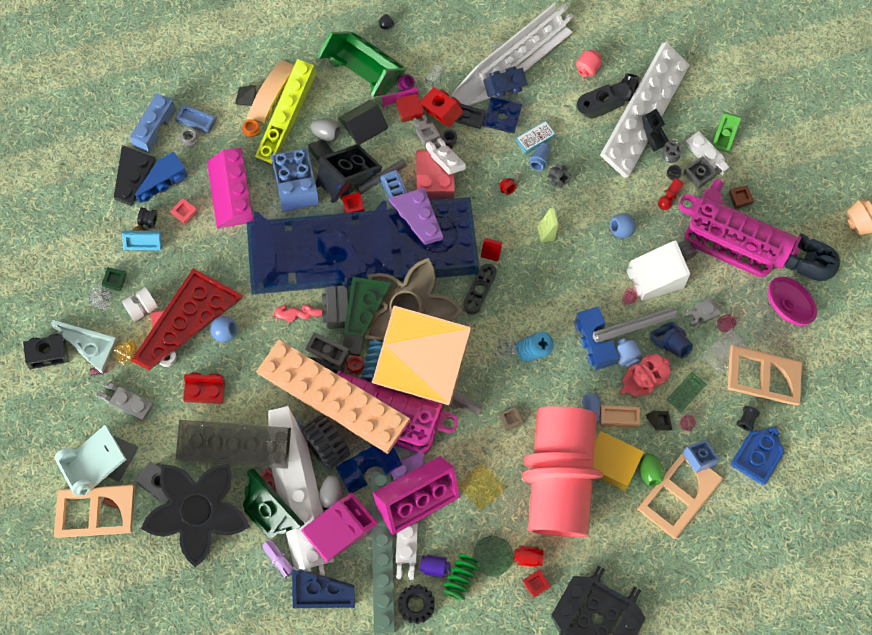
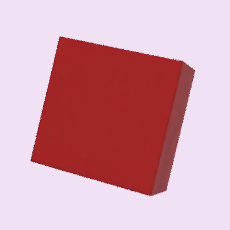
(409, 107)

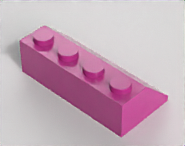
(229, 188)
(417, 494)

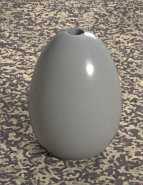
(325, 129)
(330, 491)

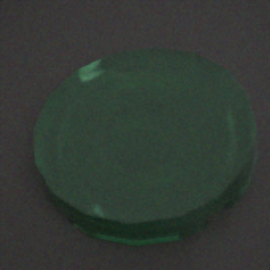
(498, 557)

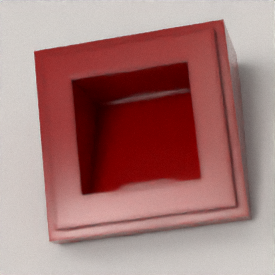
(491, 249)

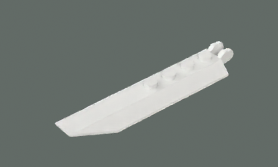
(520, 51)
(298, 490)

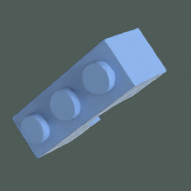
(158, 112)

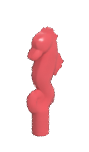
(290, 314)

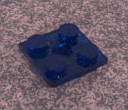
(499, 106)

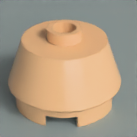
(860, 217)

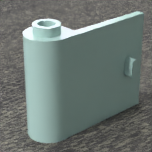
(90, 462)

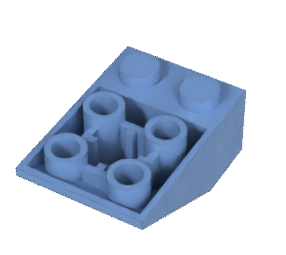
(295, 179)

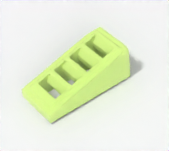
(548, 226)

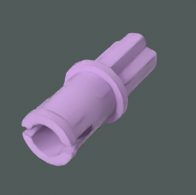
(278, 558)

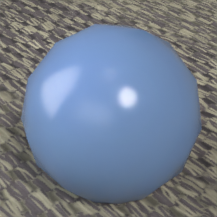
(622, 225)
(223, 329)

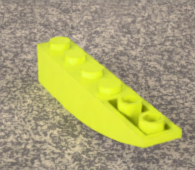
(287, 110)

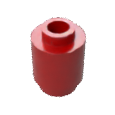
(528, 556)

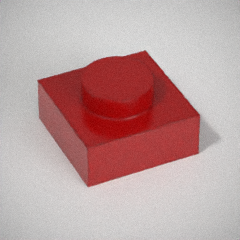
(353, 203)
(536, 583)

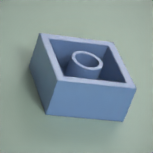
(700, 456)

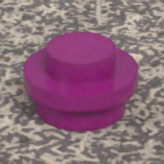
(406, 82)

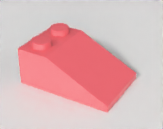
(433, 177)

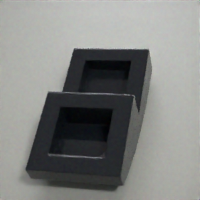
(653, 128)

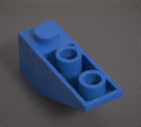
(163, 175)

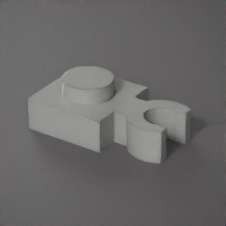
(425, 131)
(705, 311)

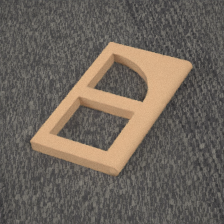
(788, 367)
(707, 483)
(121, 494)

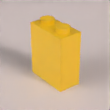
(615, 460)

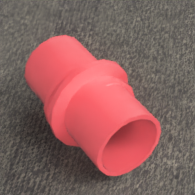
(562, 472)

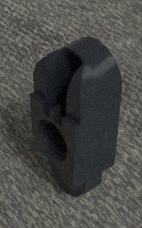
(616, 94)

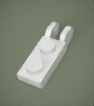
(445, 156)
(406, 550)

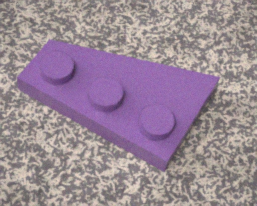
(419, 214)

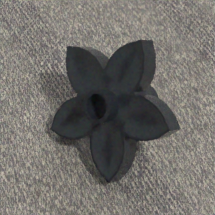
(195, 510)

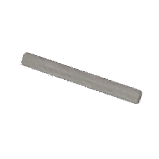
(634, 324)

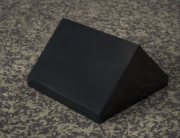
(364, 122)

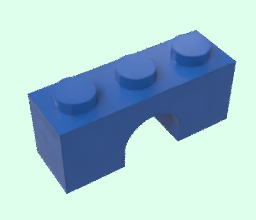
(600, 354)

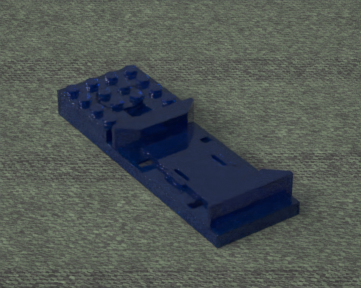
(380, 239)

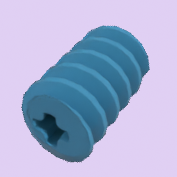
(534, 346)
(371, 360)

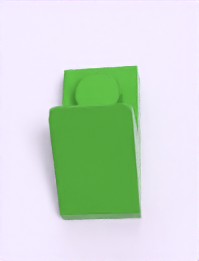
(726, 131)

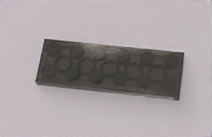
(233, 443)

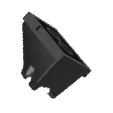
(345, 171)

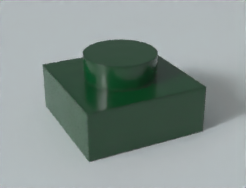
(114, 279)

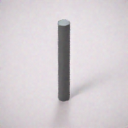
(375, 180)

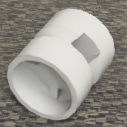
(139, 304)

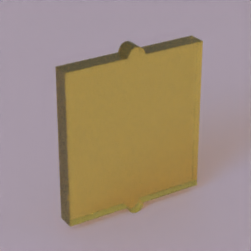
(480, 487)

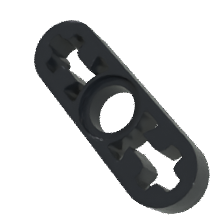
(479, 281)

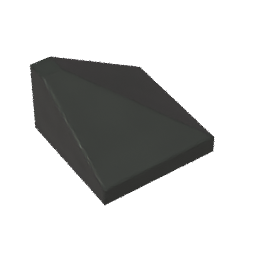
(246, 95)
(660, 420)

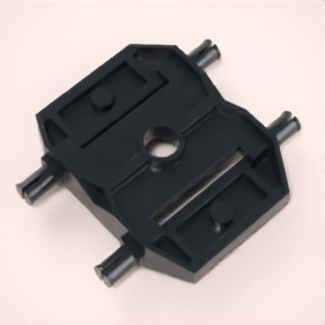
(602, 601)

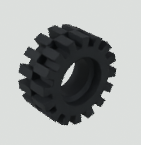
(425, 595)

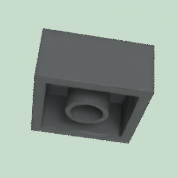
(700, 172)

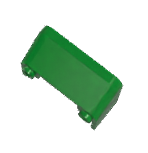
(364, 59)

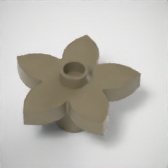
(413, 295)

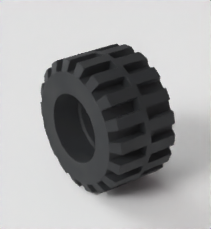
(325, 442)

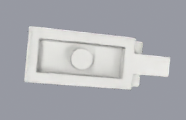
(702, 147)

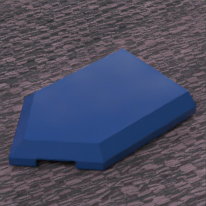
(759, 454)

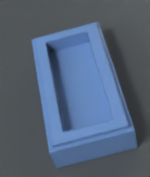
(195, 119)

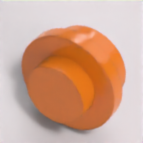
(251, 128)

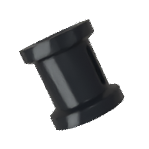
(748, 418)

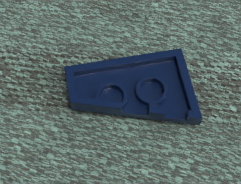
(319, 591)

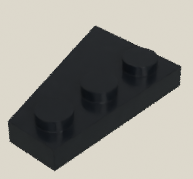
(132, 172)

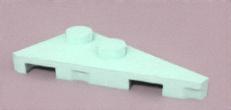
(91, 345)

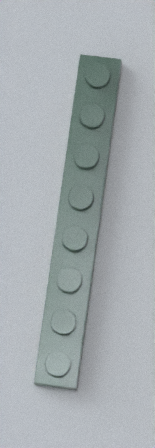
(382, 563)

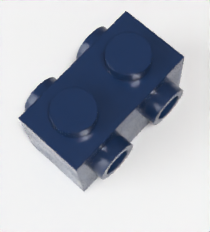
(499, 83)

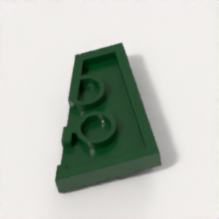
(363, 304)

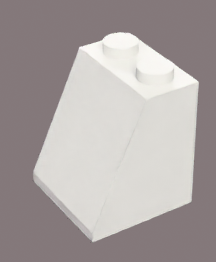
(659, 271)

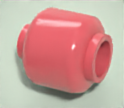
(589, 63)

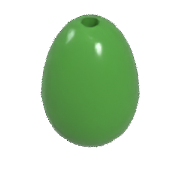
(651, 470)

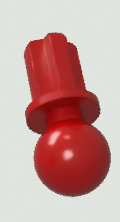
(665, 202)

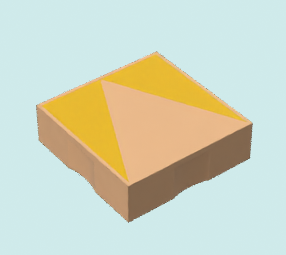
(422, 355)

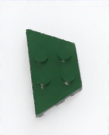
(268, 508)

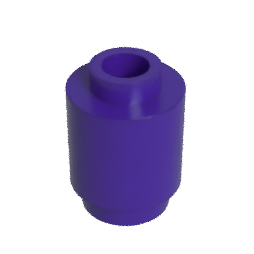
(435, 565)

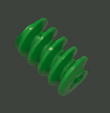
(461, 577)

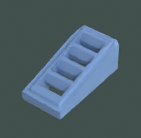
(391, 180)

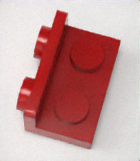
(204, 388)

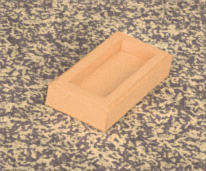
(619, 416)

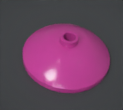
(792, 301)

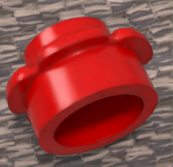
(508, 186)
(350, 365)

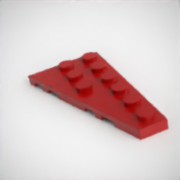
(190, 310)

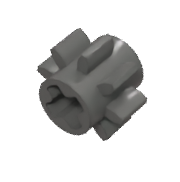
(559, 175)

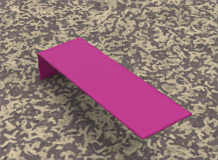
(391, 99)

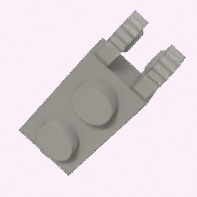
(126, 401)

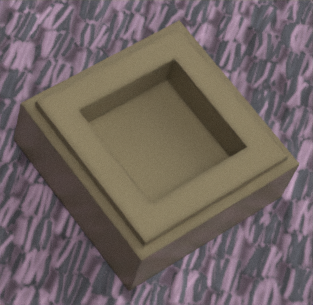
(511, 418)

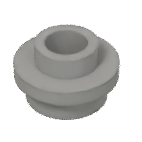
(186, 133)

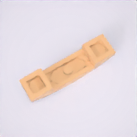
(270, 91)

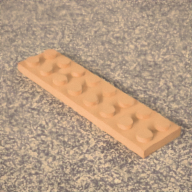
(333, 396)

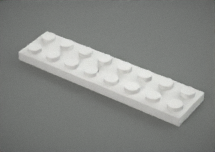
(652, 93)

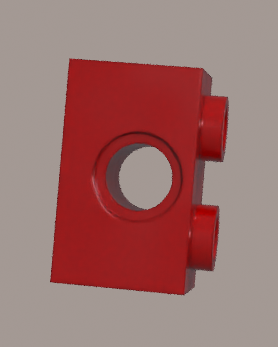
(441, 106)

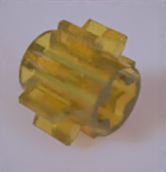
(125, 351)

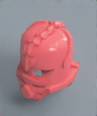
(646, 375)

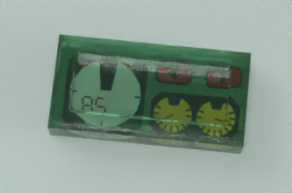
(686, 392)

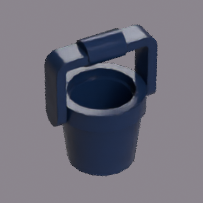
(673, 341)

